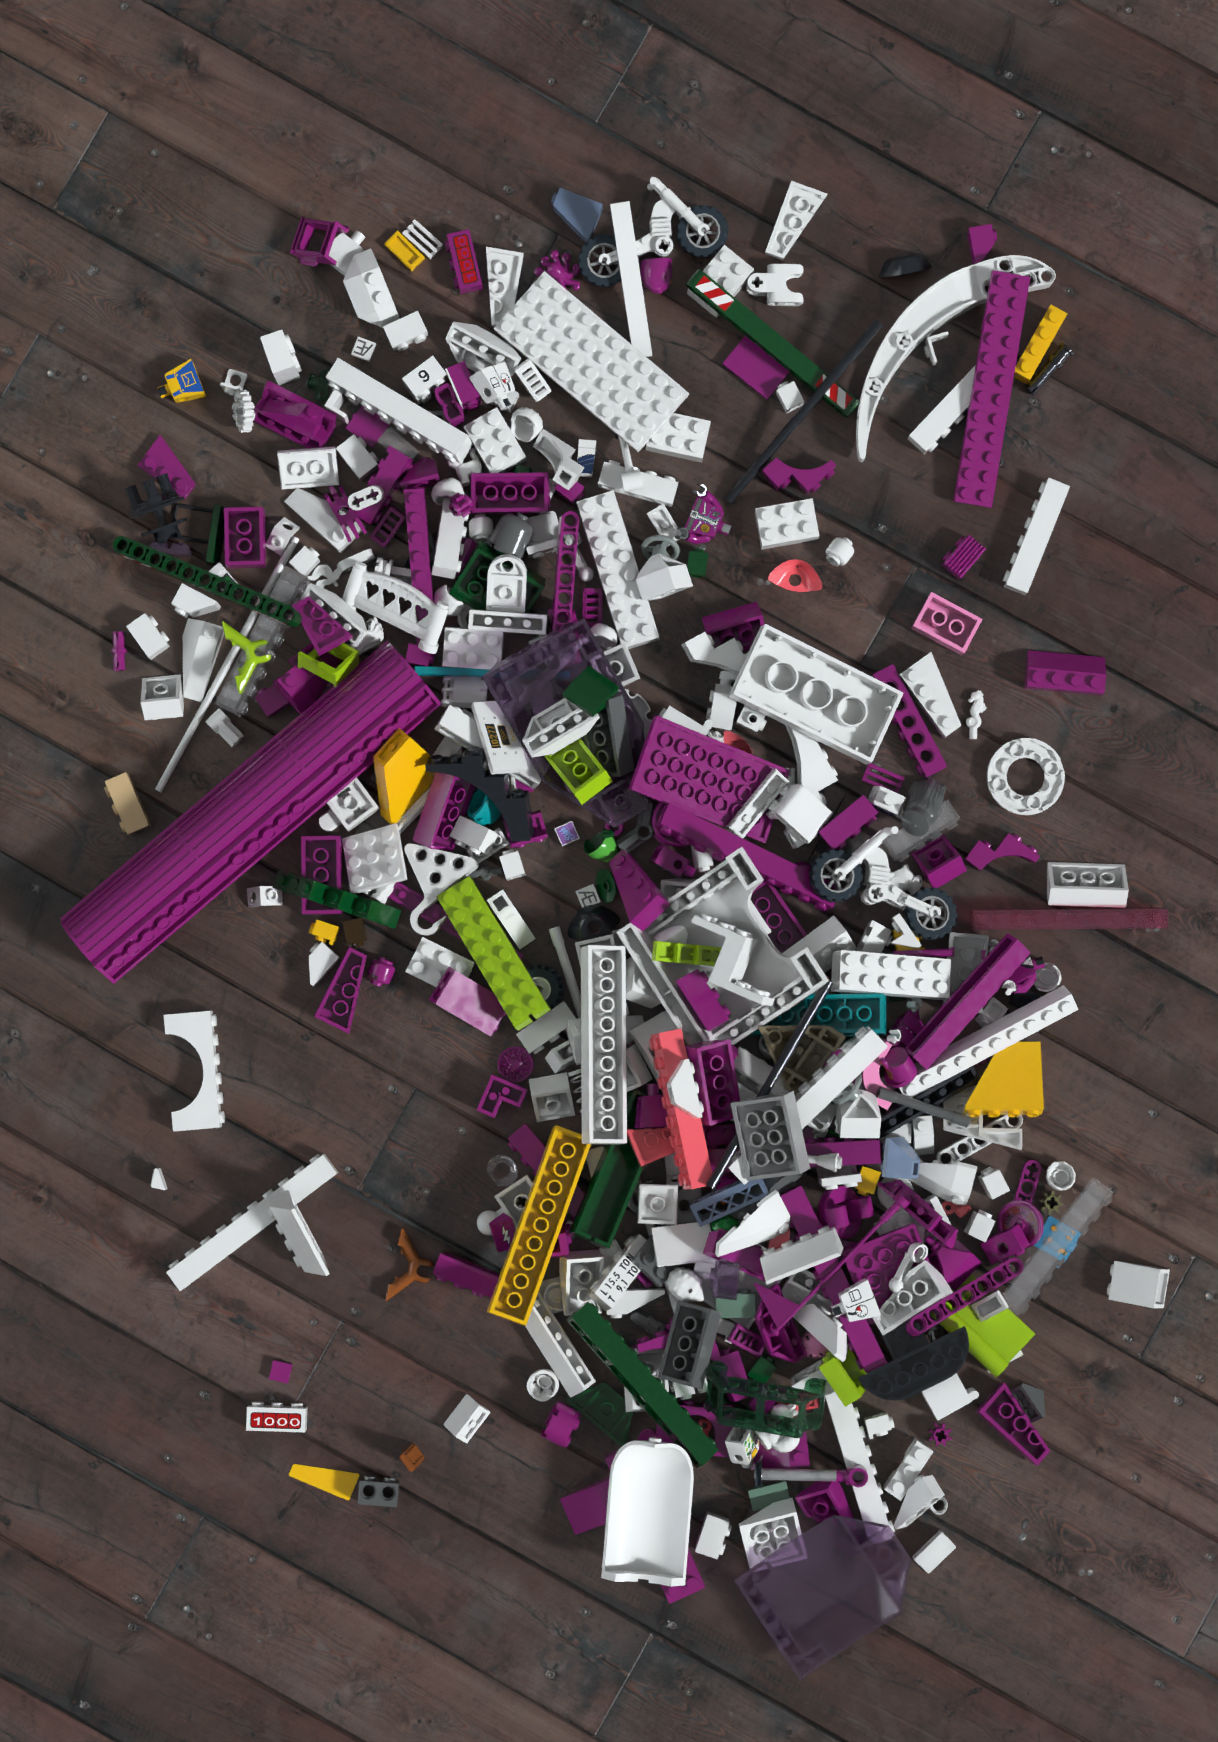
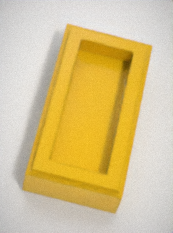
(404, 250)

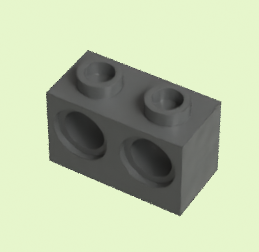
(378, 1498)

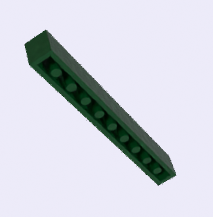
(642, 1384)

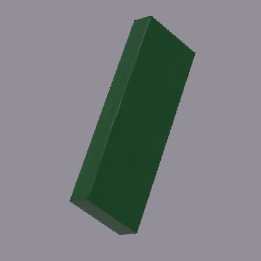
(216, 536)

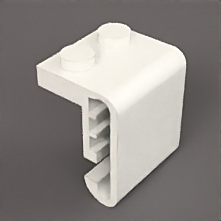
(800, 811)

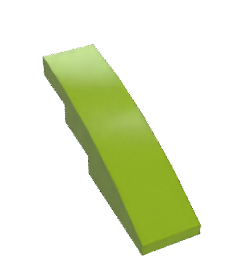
(685, 953)

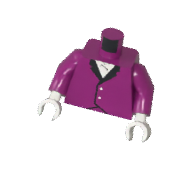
(1023, 976)
(906, 1025)

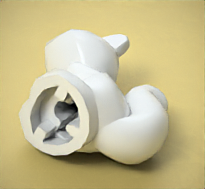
(779, 1442)

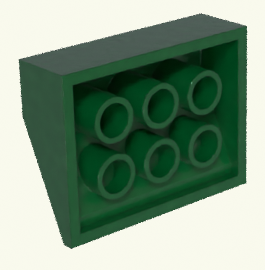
(472, 581)

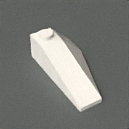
(921, 1290)

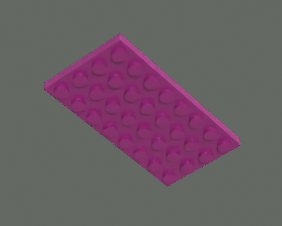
(700, 775)

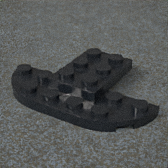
(916, 1363)

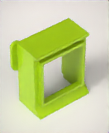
(344, 652)

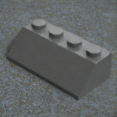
(610, 739)
(689, 1344)

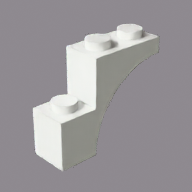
(559, 455)

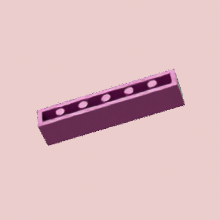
(532, 1150)

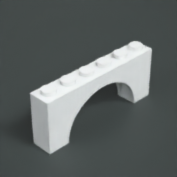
(199, 1031)

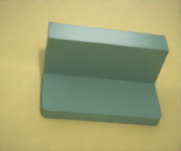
(768, 1494)

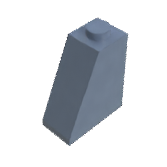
(577, 212)

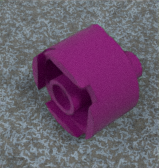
(560, 1424)

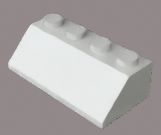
(1087, 884)
(800, 1255)

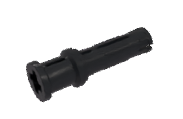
(1054, 362)

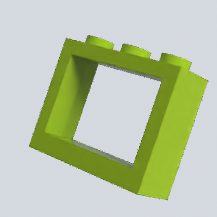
(843, 1376)

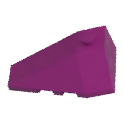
(824, 1500)

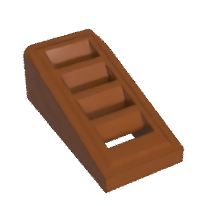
(411, 1457)

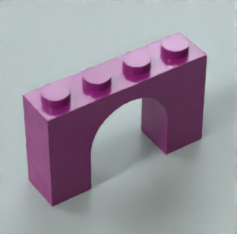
(721, 1431)

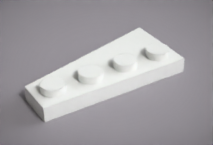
(796, 212)

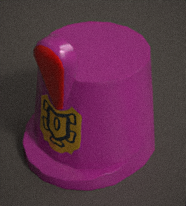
(899, 1067)

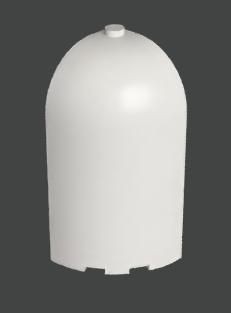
(648, 1513)

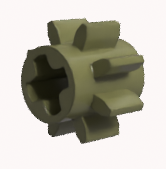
(1054, 1198)

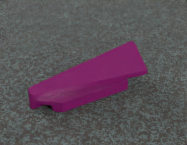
(922, 1212)

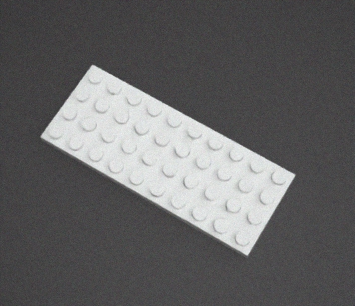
(591, 361)

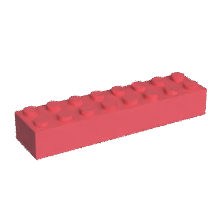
(686, 1131)

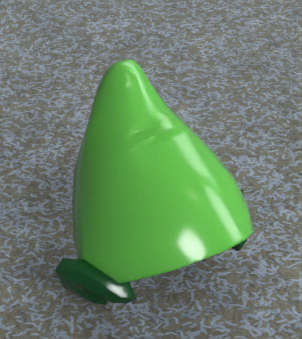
(602, 846)

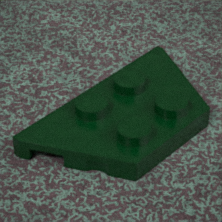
(605, 1410)

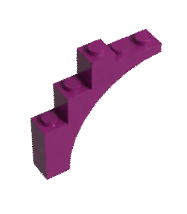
(728, 1356)

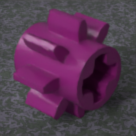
(460, 505)
(942, 1439)

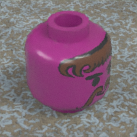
(381, 971)

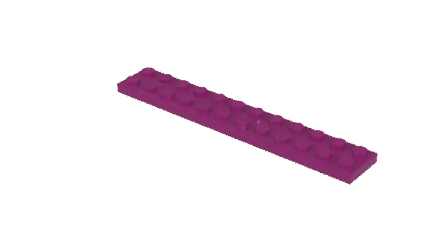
(991, 388)

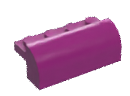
(275, 392)

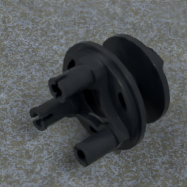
(155, 503)

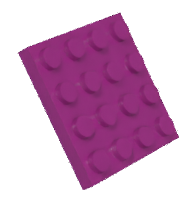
(880, 1259)

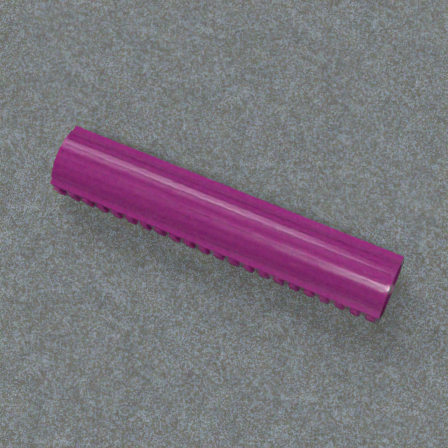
(248, 813)

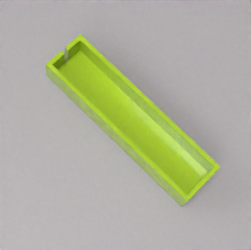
(493, 953)

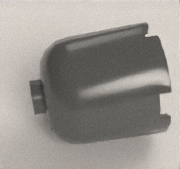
(512, 535)

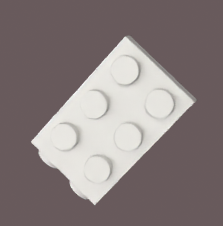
(846, 1175)

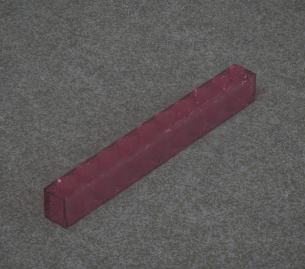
(1069, 919)

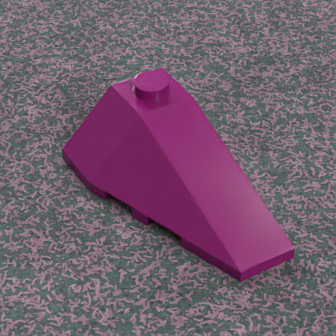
(302, 686)

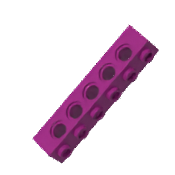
(918, 727)

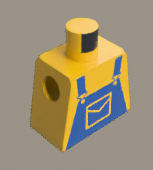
(183, 383)

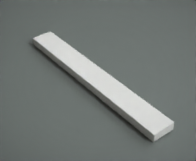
(630, 277)

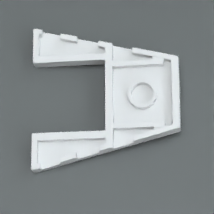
(1004, 1136)

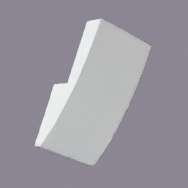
(499, 843)

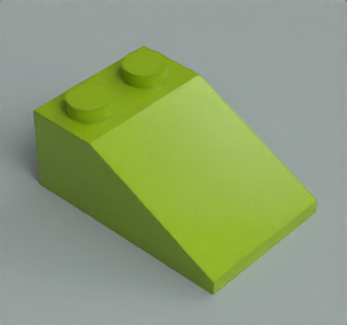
(579, 770)

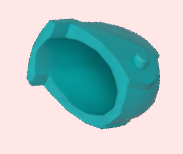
(482, 809)

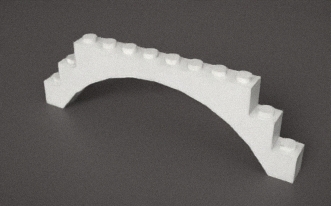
(811, 760)

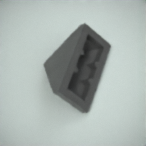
(1030, 1400)

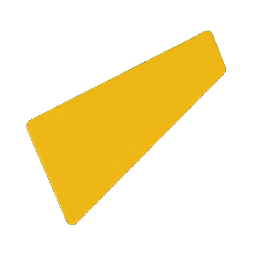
(332, 1481)

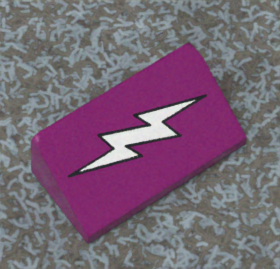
(502, 1232)

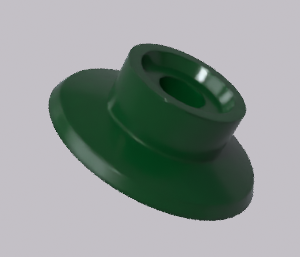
(606, 885)

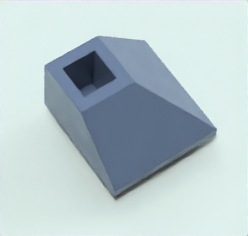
(899, 1159)

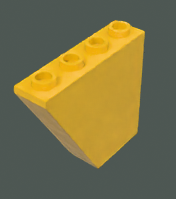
(400, 775)
(1010, 1084)

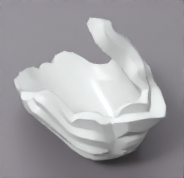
(373, 636)

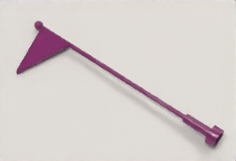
(783, 1309)

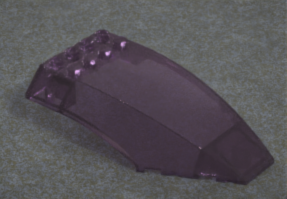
(537, 679)

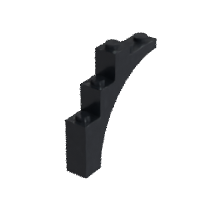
(474, 769)

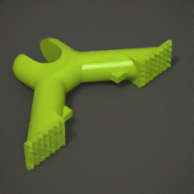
(249, 648)

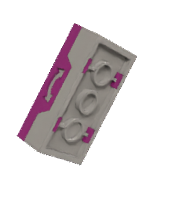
(967, 954)

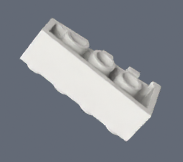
(931, 695)

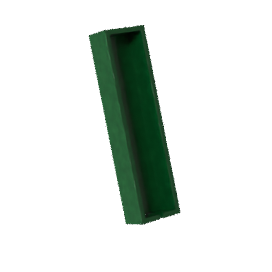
(609, 1187)

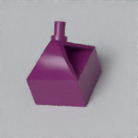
(953, 1263)

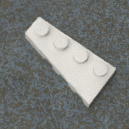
(503, 280)

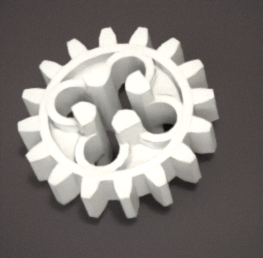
(243, 411)

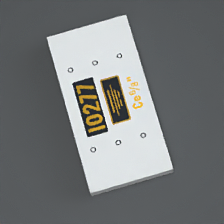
(498, 739)

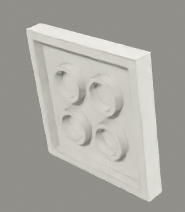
(374, 859)

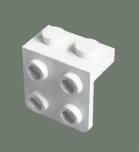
(544, 536)

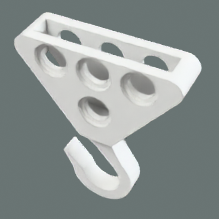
(424, 872)

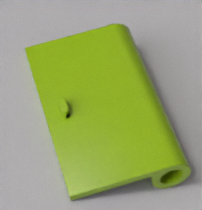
(990, 1341)

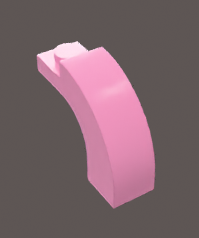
(871, 1079)

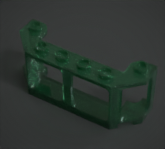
(762, 1391)

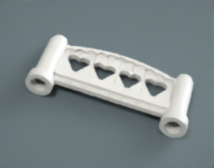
(427, 629)

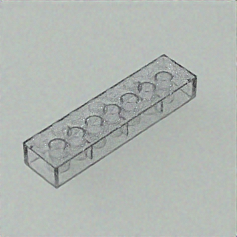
(289, 591)

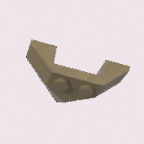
(809, 1054)

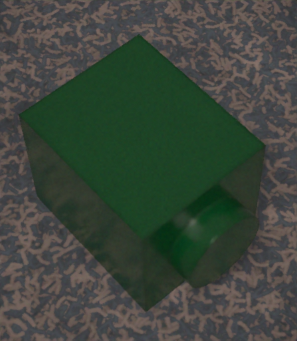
(697, 563)
(762, 1369)

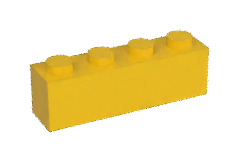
(1039, 344)

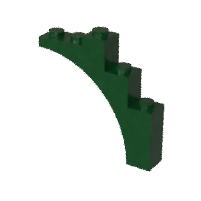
(336, 898)

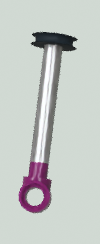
(810, 1475)

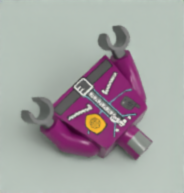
(704, 519)

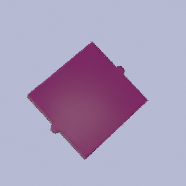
(367, 426)

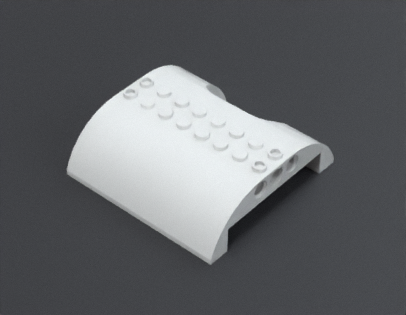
(726, 896)

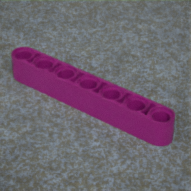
(561, 568)
(970, 1290)

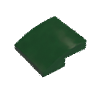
(590, 691)

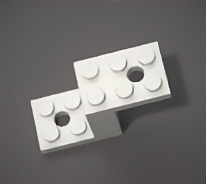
(733, 959)

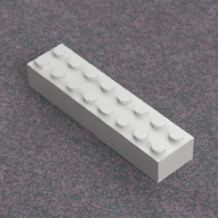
(399, 411)
(617, 569)

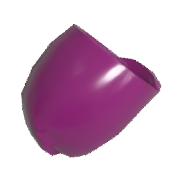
(656, 274)

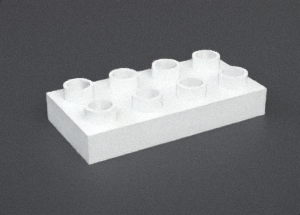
(816, 694)

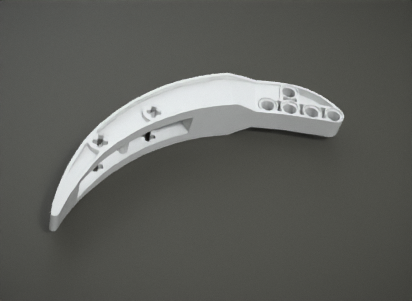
(925, 315)

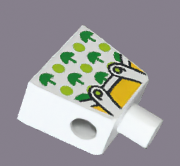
(742, 1446)

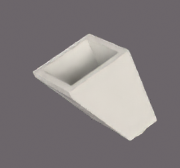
(1138, 1284)

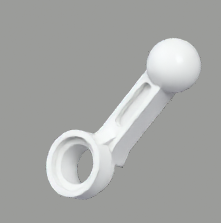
(585, 573)
(896, 1284)

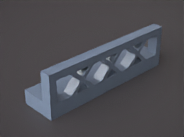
(722, 1194)

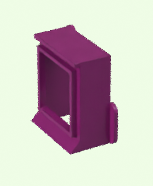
(303, 237)

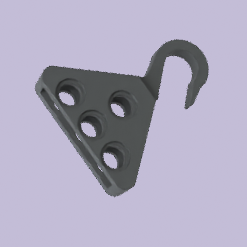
(683, 1216)

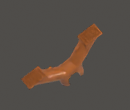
(414, 1262)

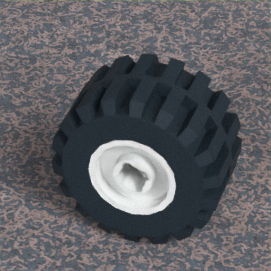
(548, 983)

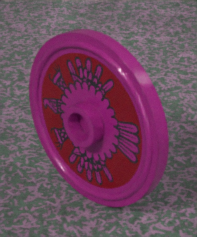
(1025, 1215)

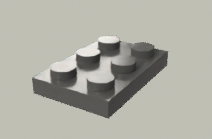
(646, 1262)

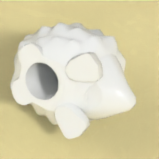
(685, 1285)

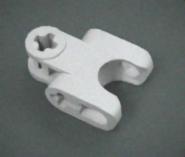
(774, 284)

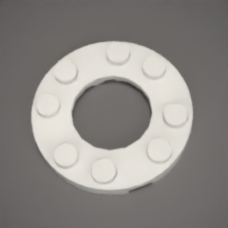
(1053, 776)

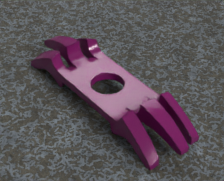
(347, 519)

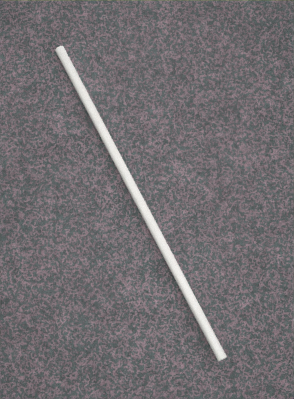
(224, 669)

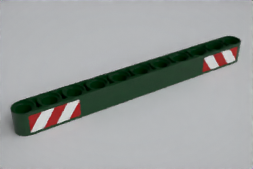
(769, 341)
(214, 585)

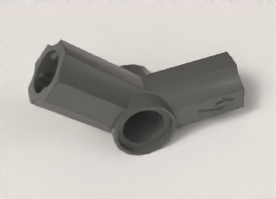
(633, 839)

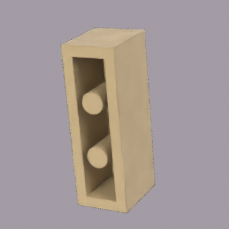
(127, 804)

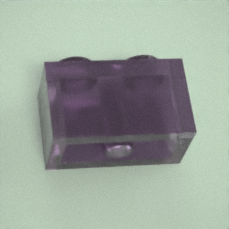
(725, 1280)

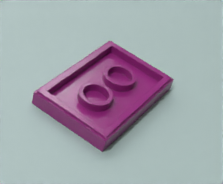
(755, 368)

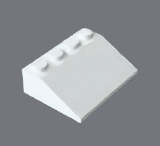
(297, 1234)

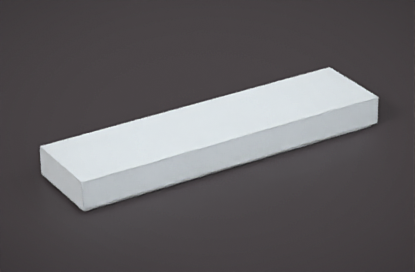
(757, 803)

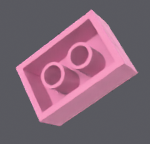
(946, 623)

